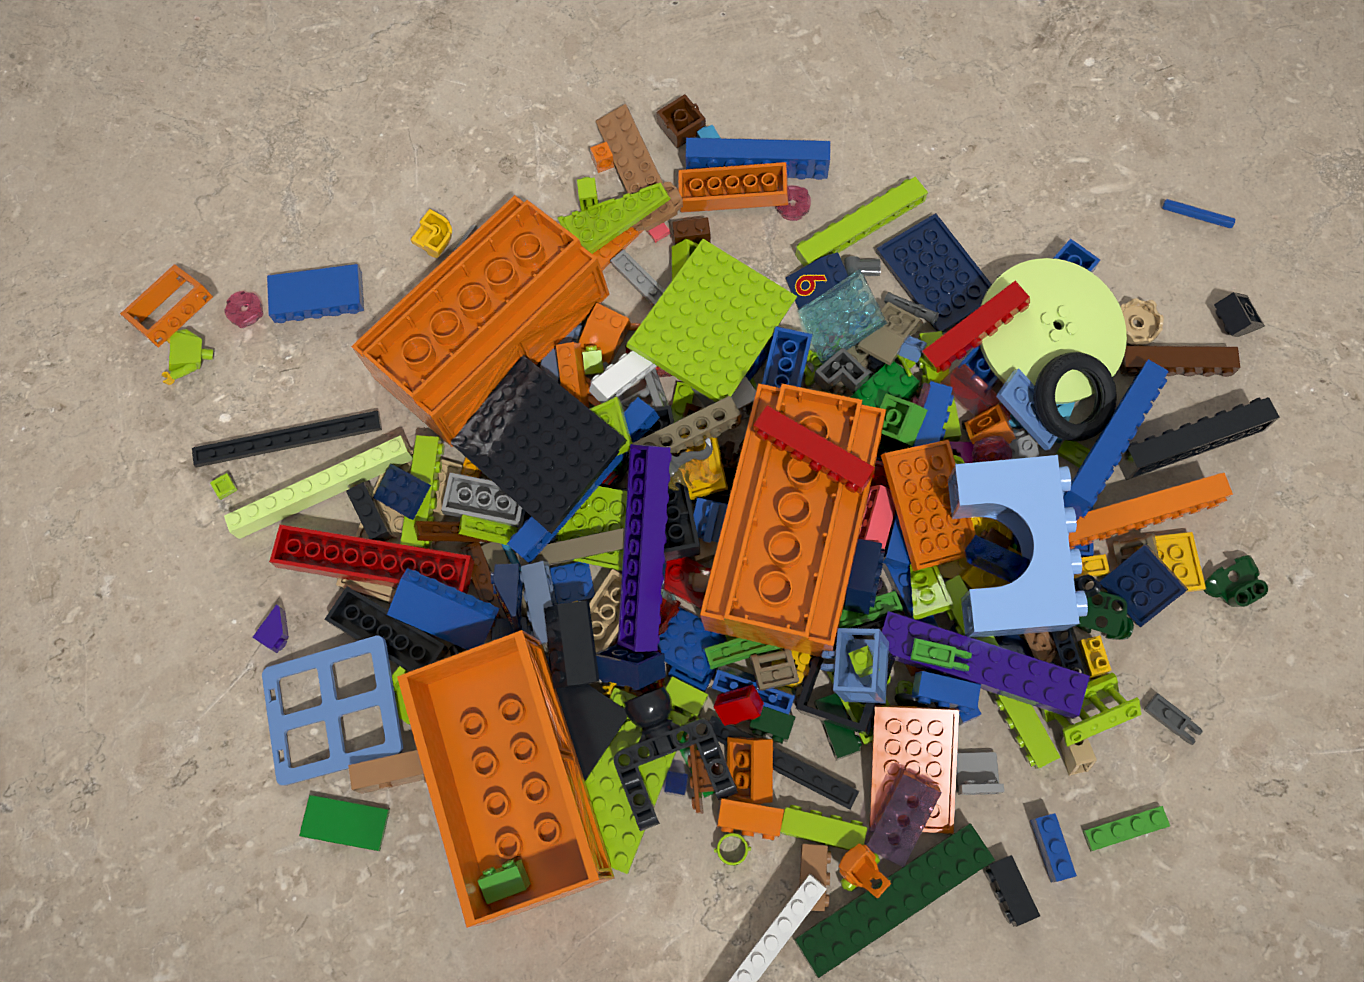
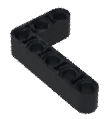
(1071, 642)

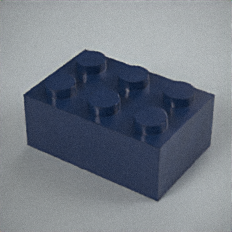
(864, 577)
(629, 667)

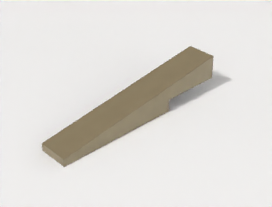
(581, 547)

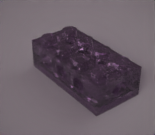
(907, 829)

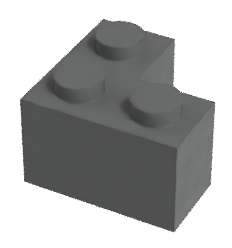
(841, 368)

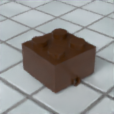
(680, 120)

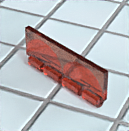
(972, 392)

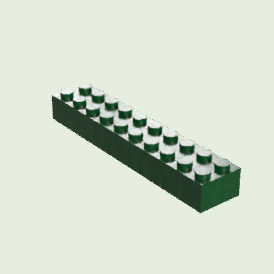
(910, 891)

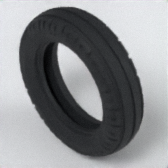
(1104, 396)

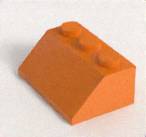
(751, 769)
(750, 819)

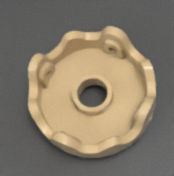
(1148, 316)

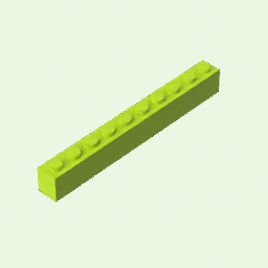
(1019, 715)

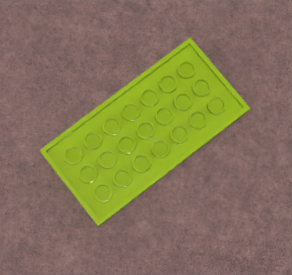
(607, 794)

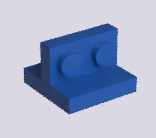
(709, 519)

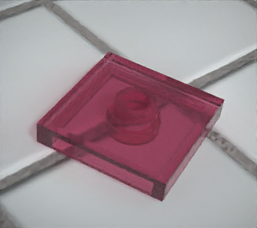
(921, 395)

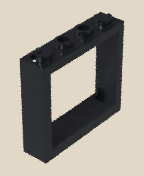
(808, 683)

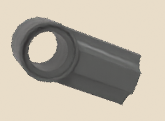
(868, 267)

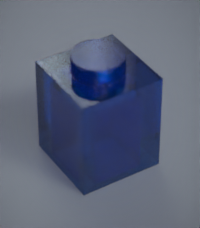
(676, 784)

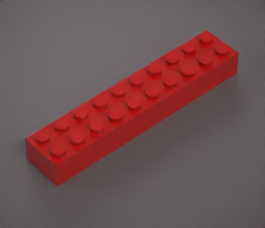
(365, 558)

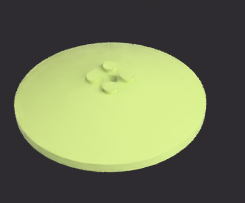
(1065, 295)

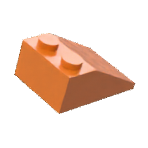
(605, 330)

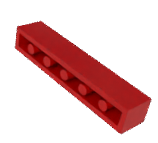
(976, 327)
(814, 450)

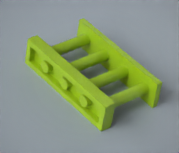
(1108, 718)

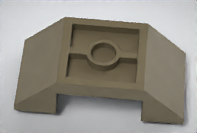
(888, 340)

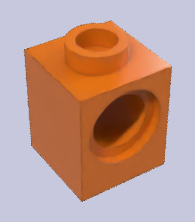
(602, 157)

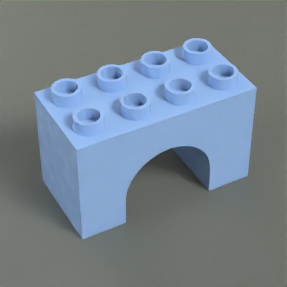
(1030, 502)

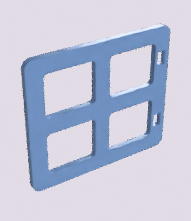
(332, 710)

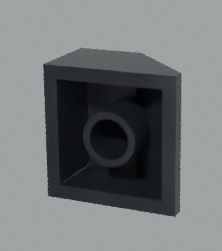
(1238, 314)

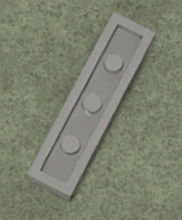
(637, 277)

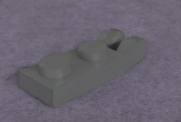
(1172, 718)

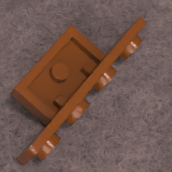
(700, 780)

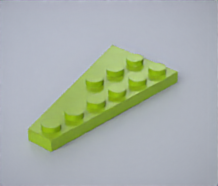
(612, 217)

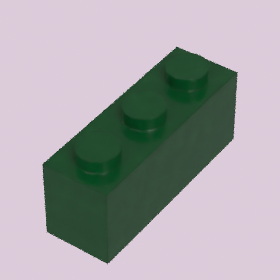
(841, 740)

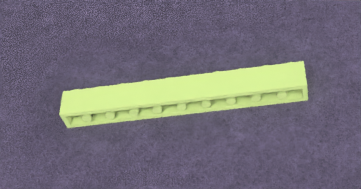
(318, 487)

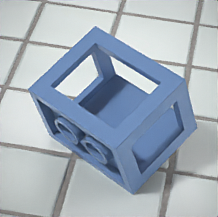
(846, 681)

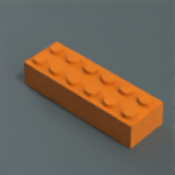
(734, 187)

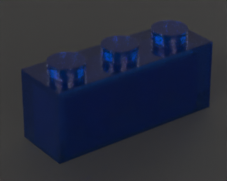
(996, 559)

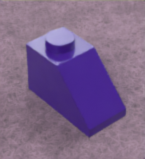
(274, 630)

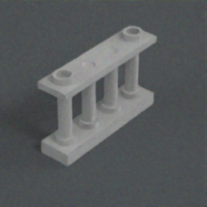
(653, 388)

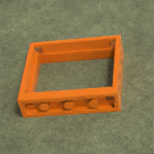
(156, 295)

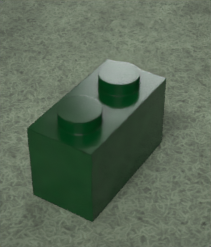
(773, 724)

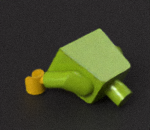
(185, 355)

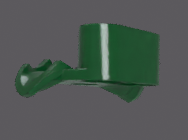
(1219, 585)
(1119, 624)

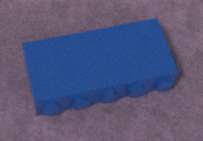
(315, 293)
(442, 610)

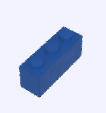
(945, 691)
(1053, 848)

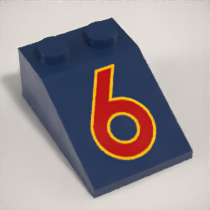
(816, 279)
(509, 592)

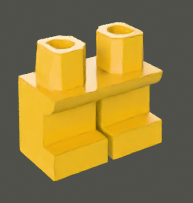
(1095, 656)

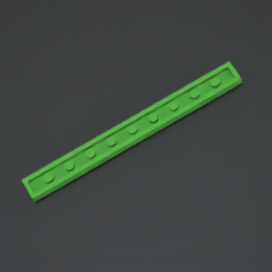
(742, 649)

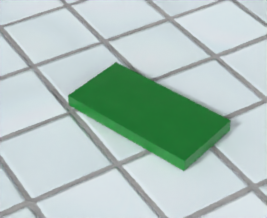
(344, 823)

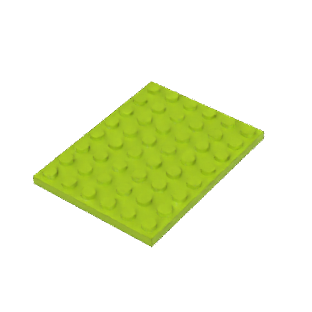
(712, 322)

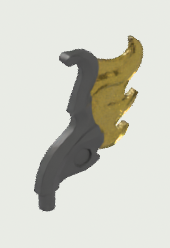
(692, 466)

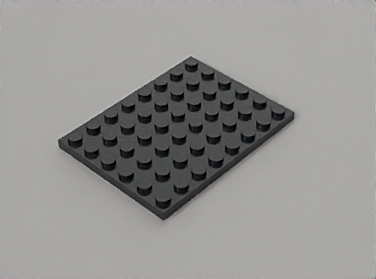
(538, 443)

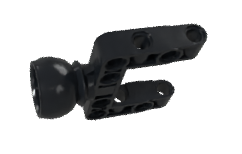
(660, 736)

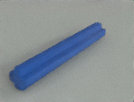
(1198, 213)

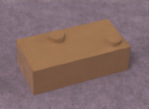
(386, 772)

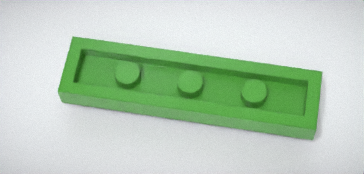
(1126, 828)

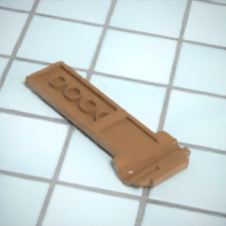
(636, 164)

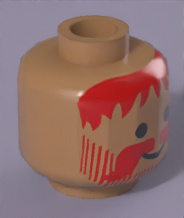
(699, 579)

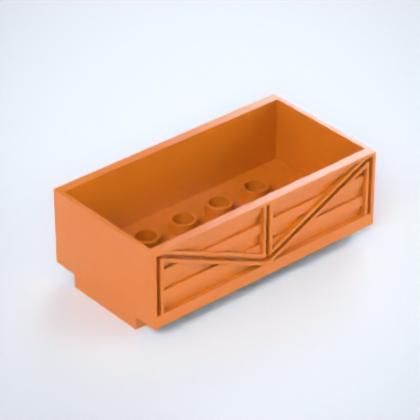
(469, 321)
(790, 528)
(504, 775)

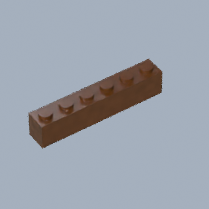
(1183, 360)

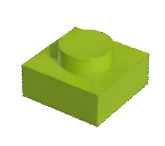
(223, 486)

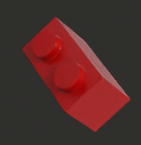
(738, 705)

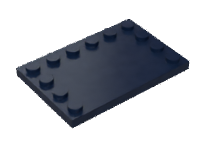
(936, 271)

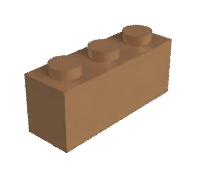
(814, 862)

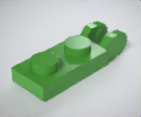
(938, 654)

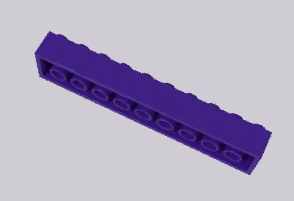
(644, 547)
(992, 667)

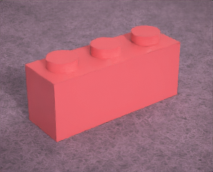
(878, 515)

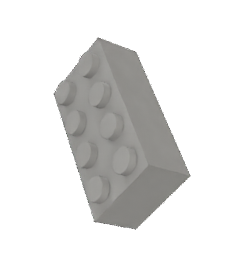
(480, 500)

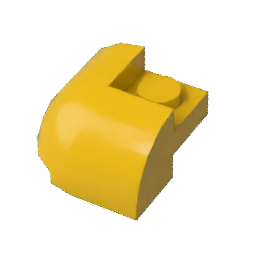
(433, 234)

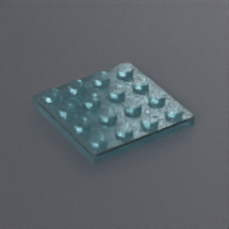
(842, 316)

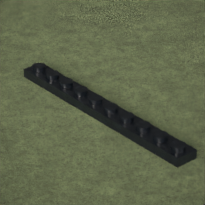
(286, 439)

